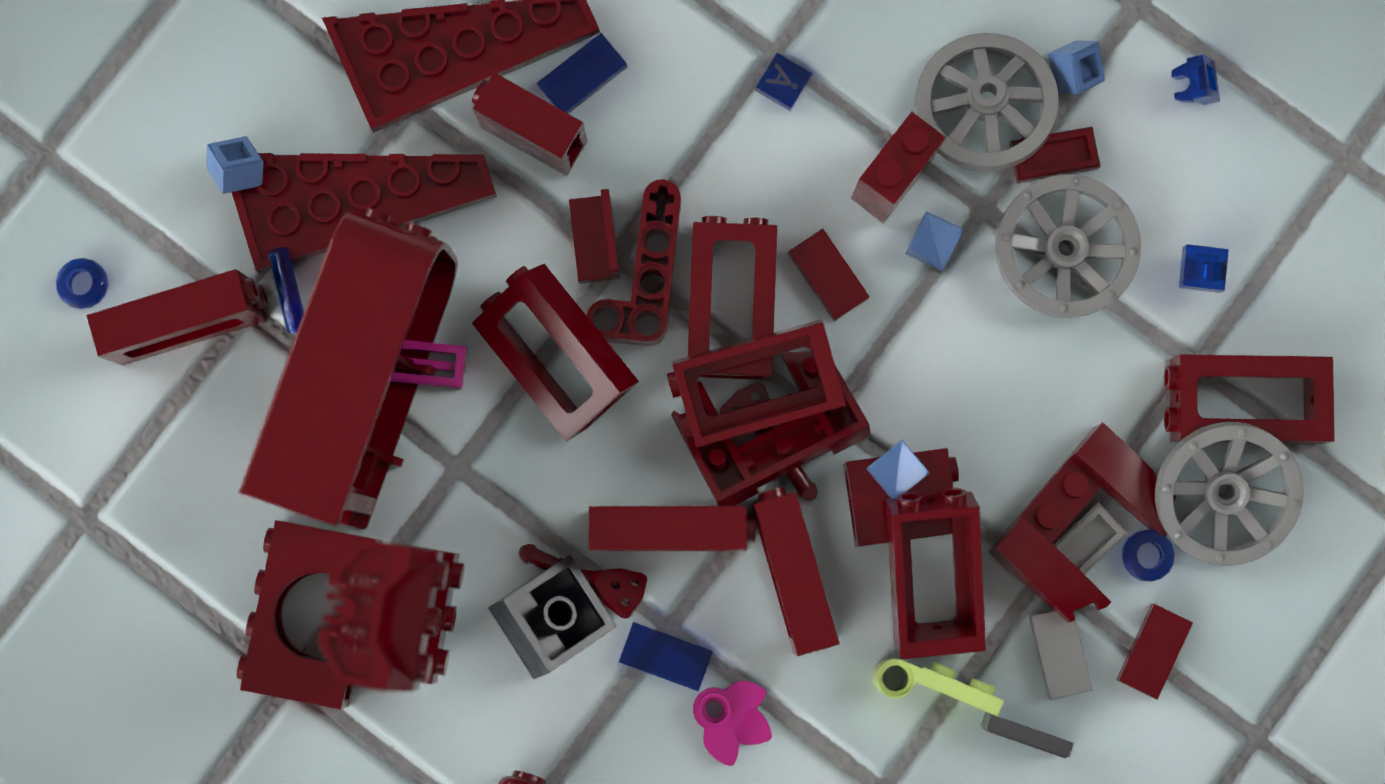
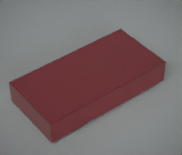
(1060, 155)
(828, 274)
(1154, 651)

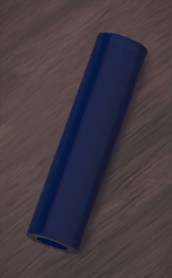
(286, 287)

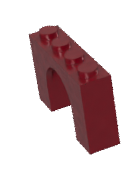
(272, 661)

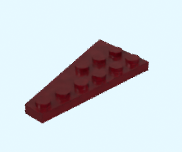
(439, 52)
(311, 193)

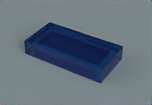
(582, 74)
(665, 656)

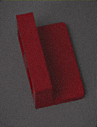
(594, 238)

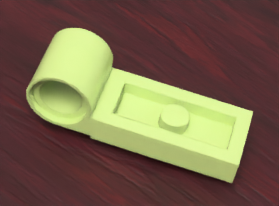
(939, 679)

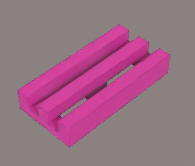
(457, 367)

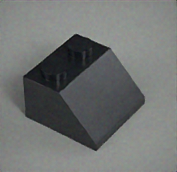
(552, 617)

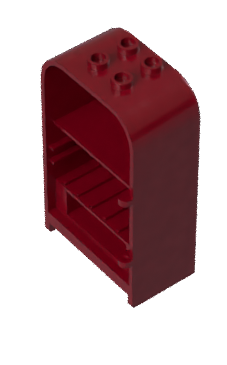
(334, 404)

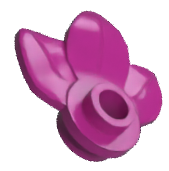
(736, 724)

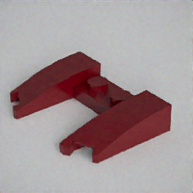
(738, 471)
(1027, 544)

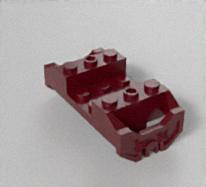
(391, 616)

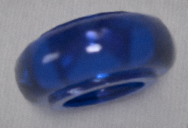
(67, 274)
(1165, 550)

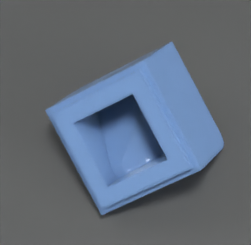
(1077, 66)
(234, 164)
(934, 241)
(897, 470)

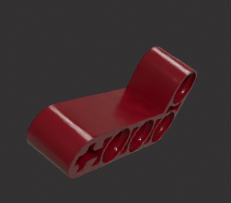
(647, 263)

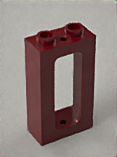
(764, 239)
(178, 317)
(573, 334)
(1318, 389)
(710, 429)
(670, 528)
(794, 572)
(967, 629)

